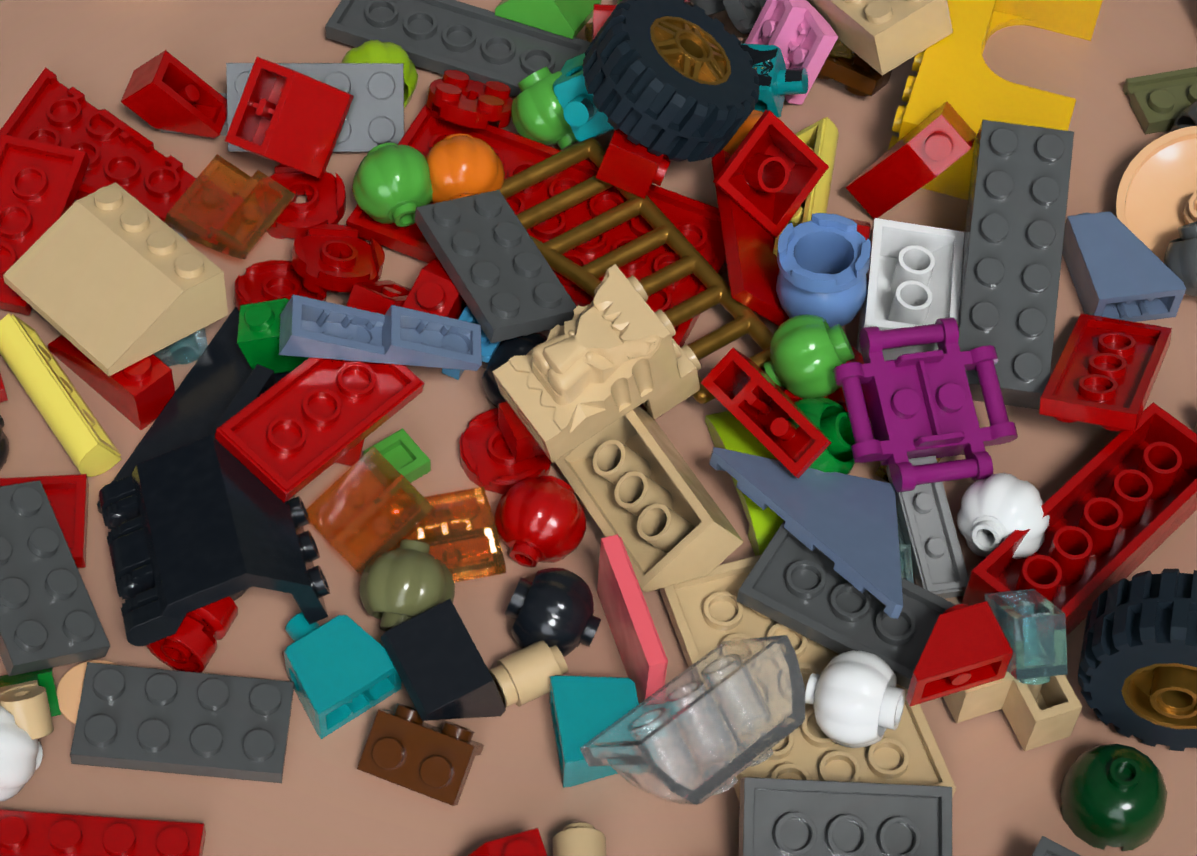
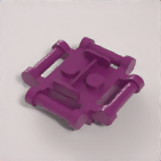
(923, 405)

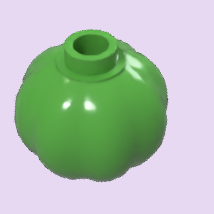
(538, 112)
(392, 184)
(805, 354)

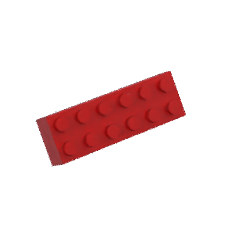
(1102, 519)

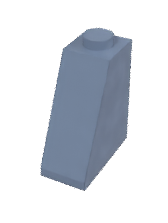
(1117, 271)

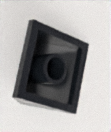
(442, 666)

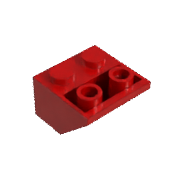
(289, 118)

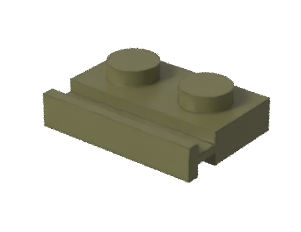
(1161, 97)

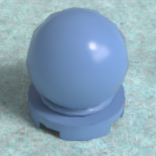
(823, 268)

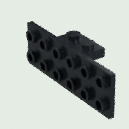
(207, 398)

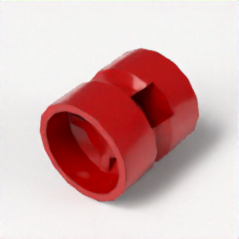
(196, 637)

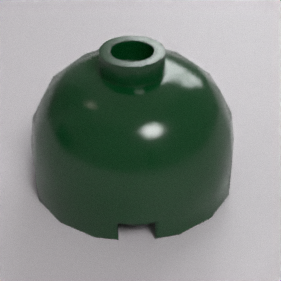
(1113, 797)

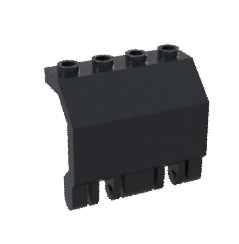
(200, 531)

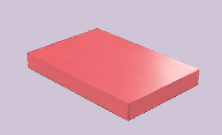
(630, 619)

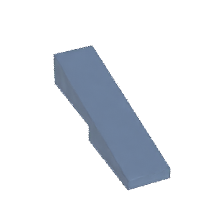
(398, 337)

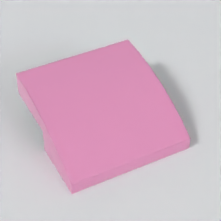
(799, 33)

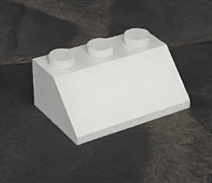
(911, 279)

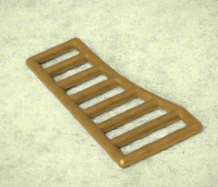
(664, 233)

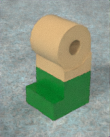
(31, 701)

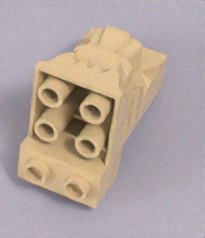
(599, 368)

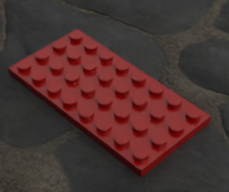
(694, 219)

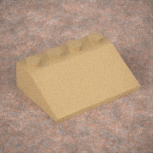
(118, 280)

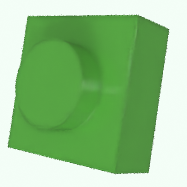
(404, 455)

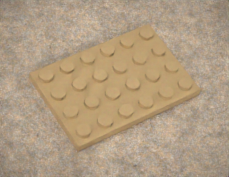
(708, 614)

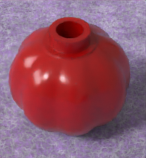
(540, 520)

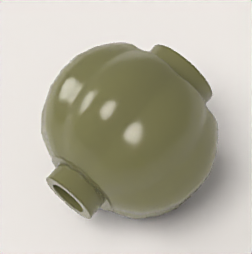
(404, 584)

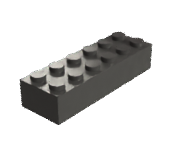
(1014, 254)

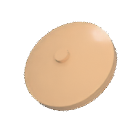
(1160, 190)

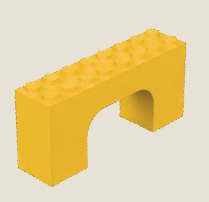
(958, 74)

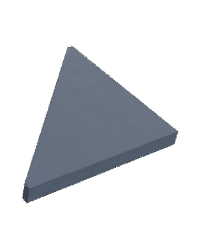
(831, 511)

